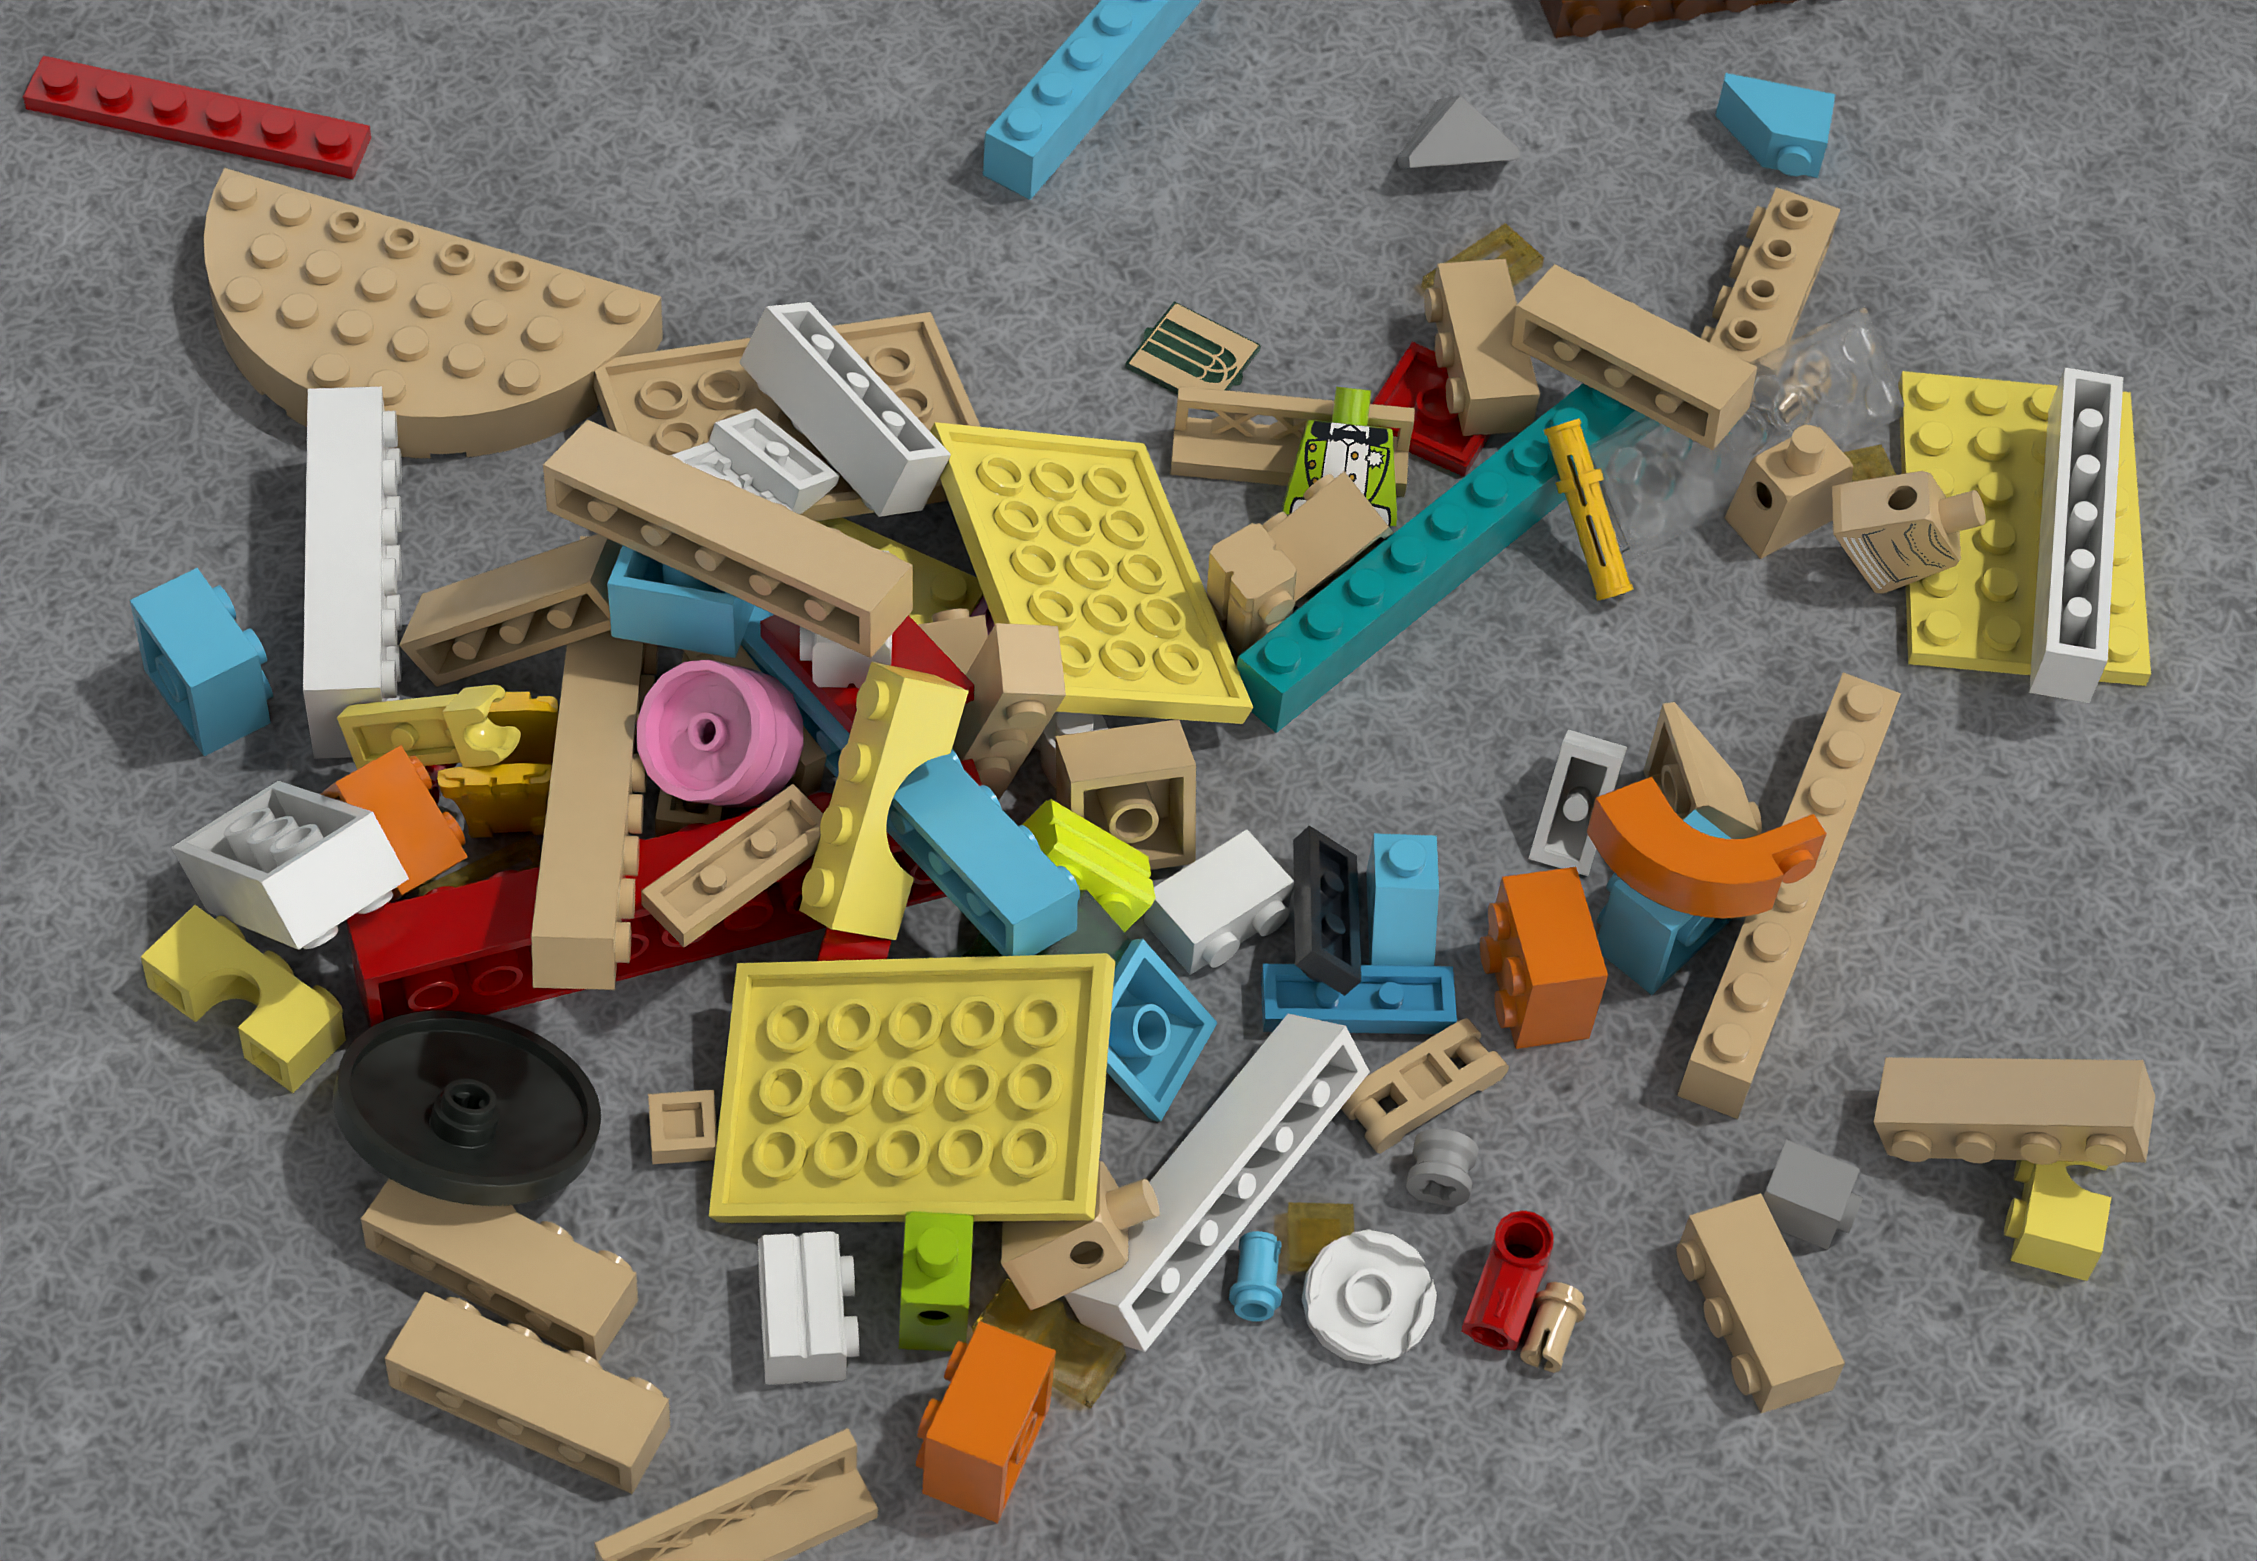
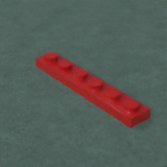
(197, 117)

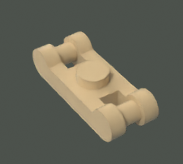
(1424, 1084)

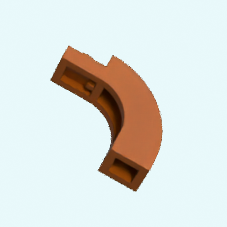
(1692, 870)

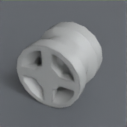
(1442, 1167)

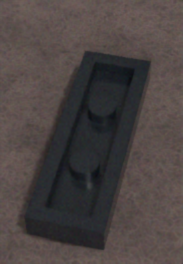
(1326, 911)

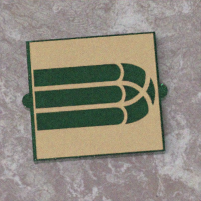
(1192, 352)

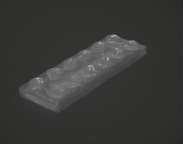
(1668, 483)

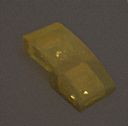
(1083, 1356)

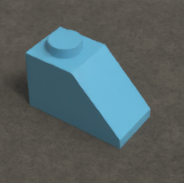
(1777, 122)
(1402, 899)

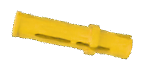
(1568, 440)

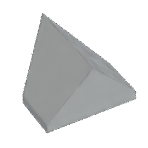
(1454, 136)

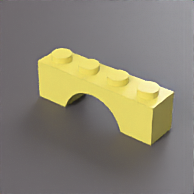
(897, 727)

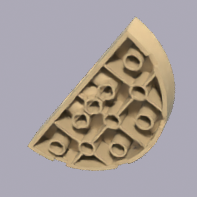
(457, 333)

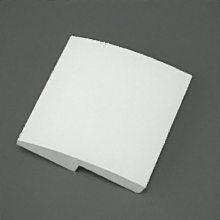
(763, 461)

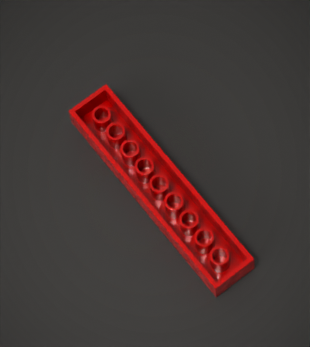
(474, 941)

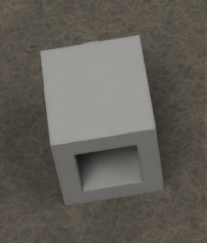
(1812, 1194)

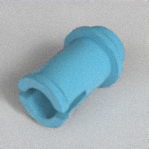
(1257, 1277)

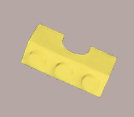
(211, 962)
(2056, 1220)

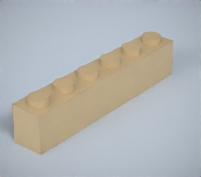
(729, 538)

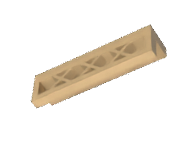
(1260, 453)
(786, 1518)

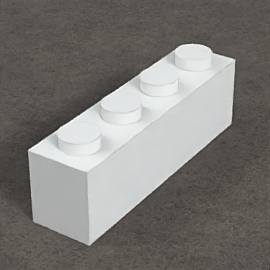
(844, 409)

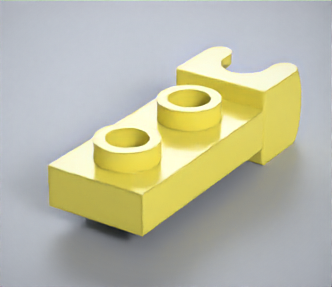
(431, 728)

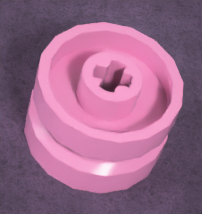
(719, 734)

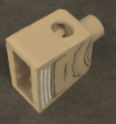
(1902, 527)

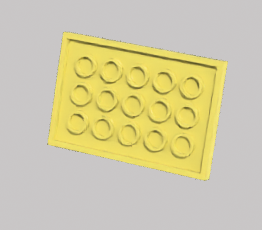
(1090, 545)
(1983, 609)
(914, 1089)

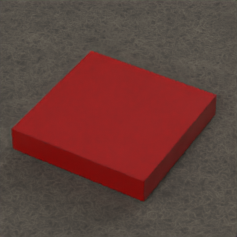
(1436, 432)

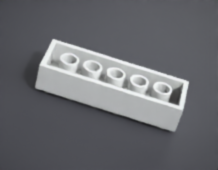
(350, 559)

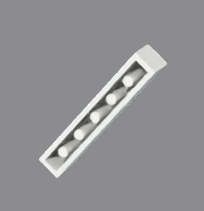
(2077, 536)
(1224, 1176)

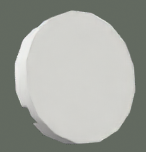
(1369, 1297)

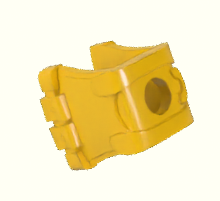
(516, 790)

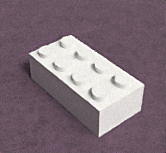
(291, 864)

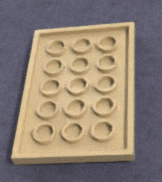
(680, 393)

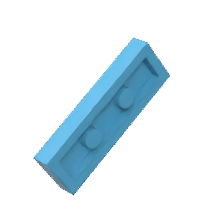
(1383, 1002)

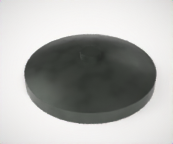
(466, 1108)

